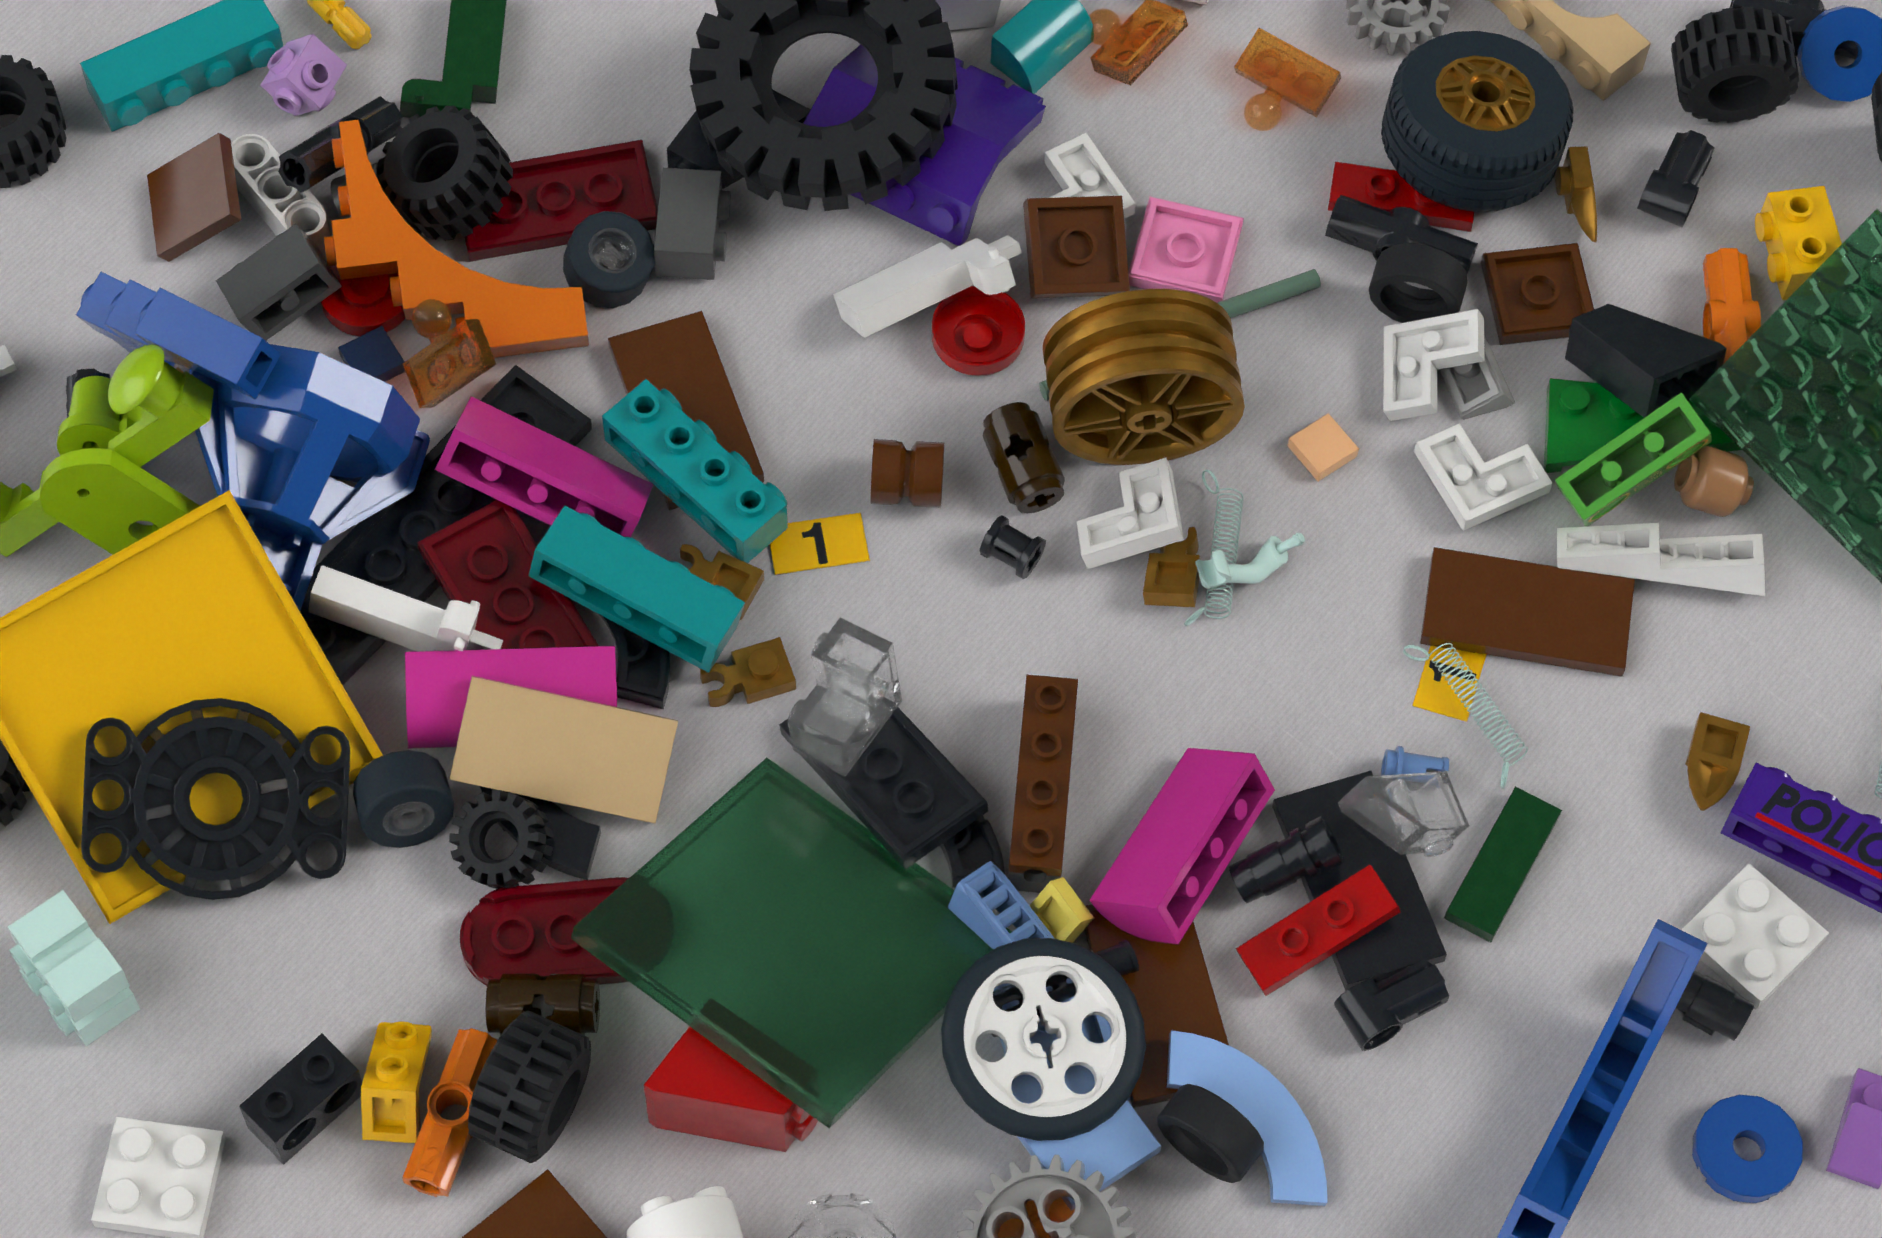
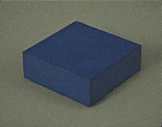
(373, 355)

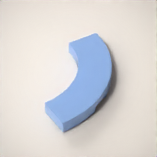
(1290, 1144)

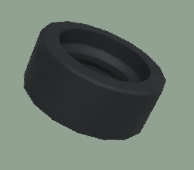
(1422, 266)
(1210, 1133)

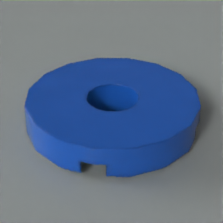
(1819, 46)
(1768, 1127)

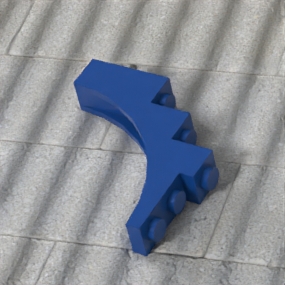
(183, 330)
(1605, 1085)

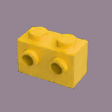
(1797, 235)

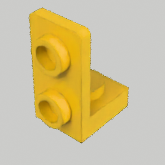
(393, 1081)

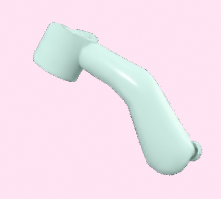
(1268, 559)

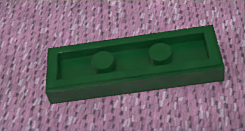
(1502, 864)

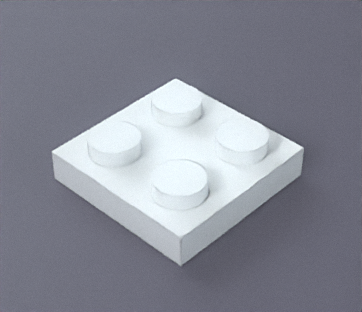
(1755, 935)
(158, 1179)

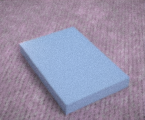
(1110, 1148)

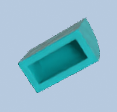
(1040, 41)

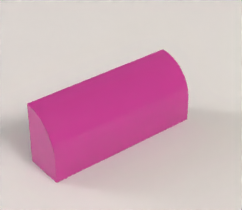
(539, 470)
(441, 681)
(1183, 844)

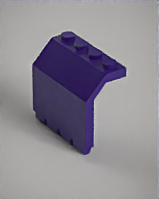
(983, 132)

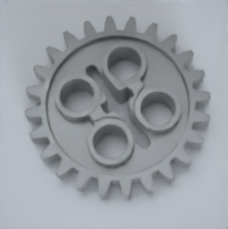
(1092, 1212)

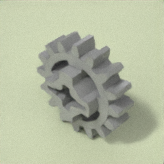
(1397, 22)

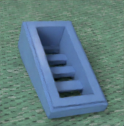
(989, 890)

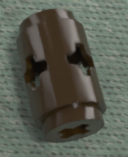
(1030, 482)
(573, 997)

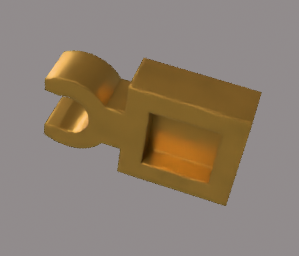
(725, 571)
(1173, 574)
(756, 671)

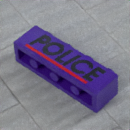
(1809, 834)

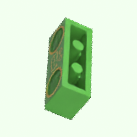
(1633, 459)

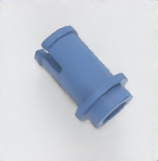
(1402, 762)

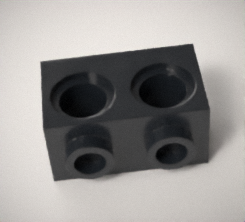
(302, 1098)

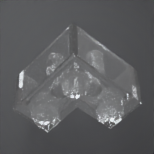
(851, 699)

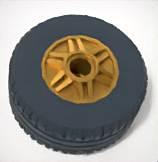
(1477, 121)

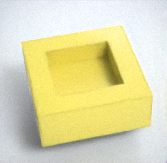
(1061, 910)

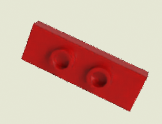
(1389, 190)
(1318, 930)

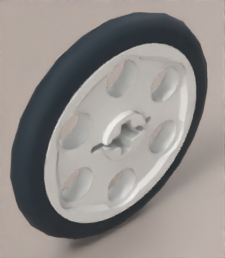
(987, 1084)

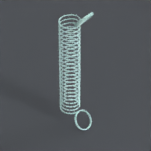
(1193, 617)
(1505, 768)

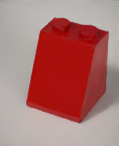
(718, 1098)

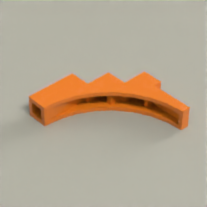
(380, 242)

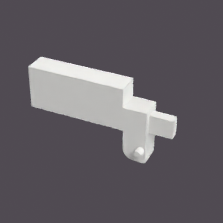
(925, 281)
(397, 616)

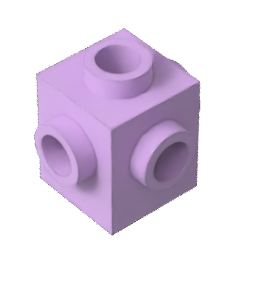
(303, 75)

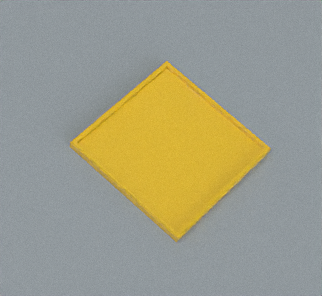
(146, 632)

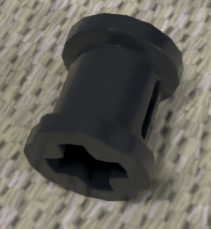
(1012, 547)

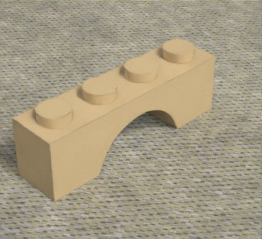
(1596, 50)

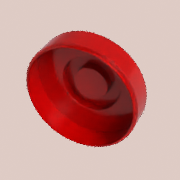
(362, 305)
(978, 331)

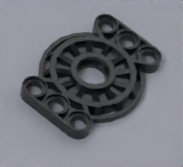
(271, 786)

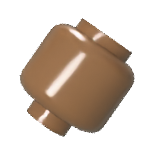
(1714, 481)

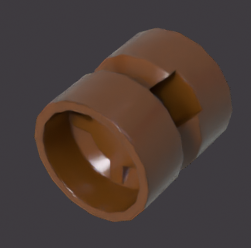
(907, 473)

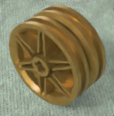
(1143, 376)

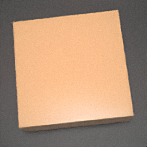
(1323, 447)

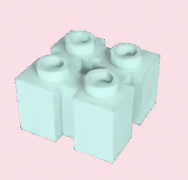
(71, 969)

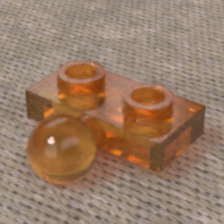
(1136, 43)
(1285, 75)
(450, 359)

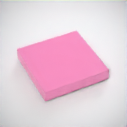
(1185, 249)

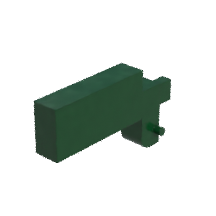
(469, 60)

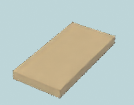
(563, 749)

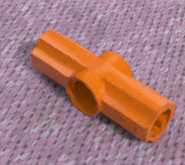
(1729, 311)
(444, 1141)

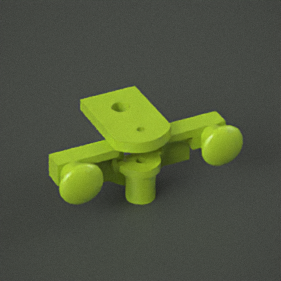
(102, 446)

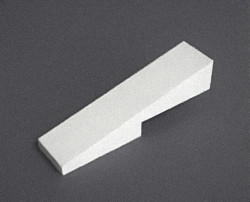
(1637, 552)

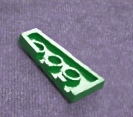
(1588, 416)

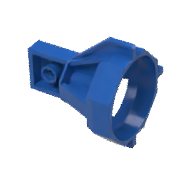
(294, 441)

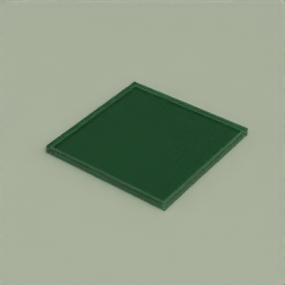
(788, 940)

